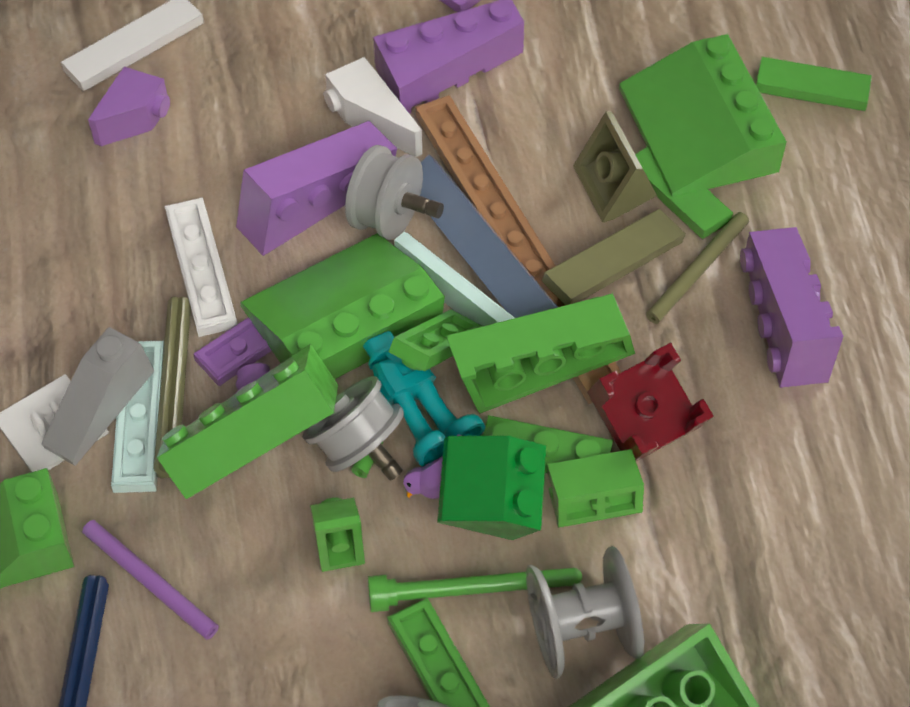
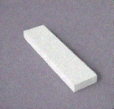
(131, 43)
(201, 267)

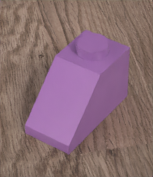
(129, 107)

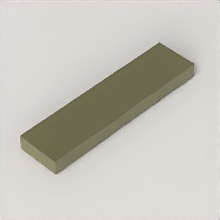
(613, 257)

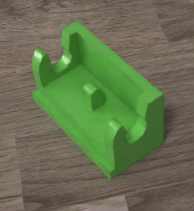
(595, 488)

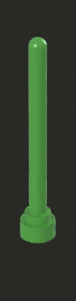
(387, 592)

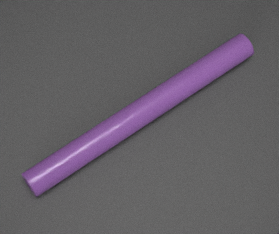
(150, 579)

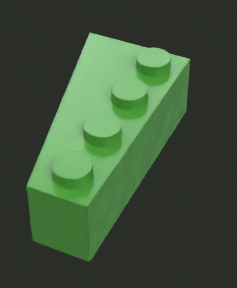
(539, 350)
(249, 422)

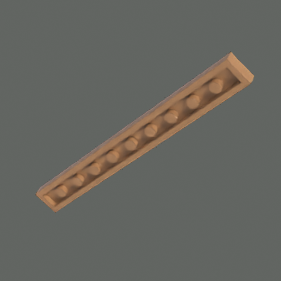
(490, 196)

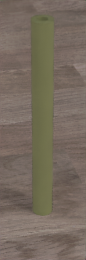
(697, 268)

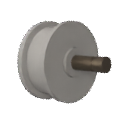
(387, 193)
(358, 428)

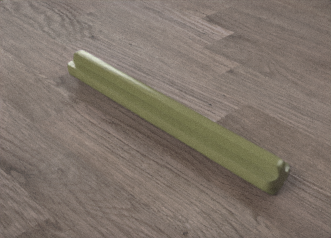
(173, 373)

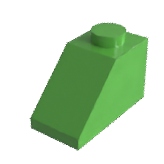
(338, 533)

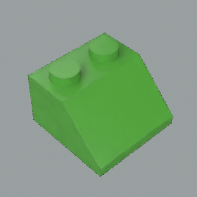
(31, 529)

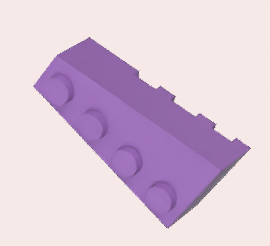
(447, 50)
(301, 186)
(790, 308)

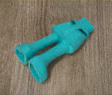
(403, 387)

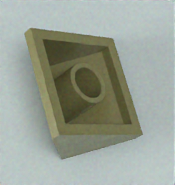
(612, 171)

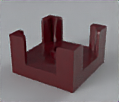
(647, 404)

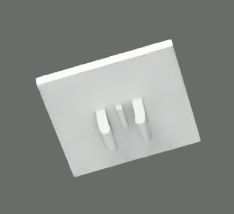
(29, 420)

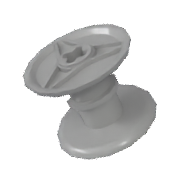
(610, 603)

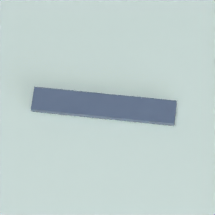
(482, 245)

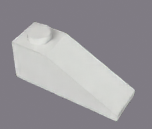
(363, 96)

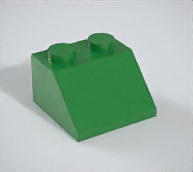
(492, 485)

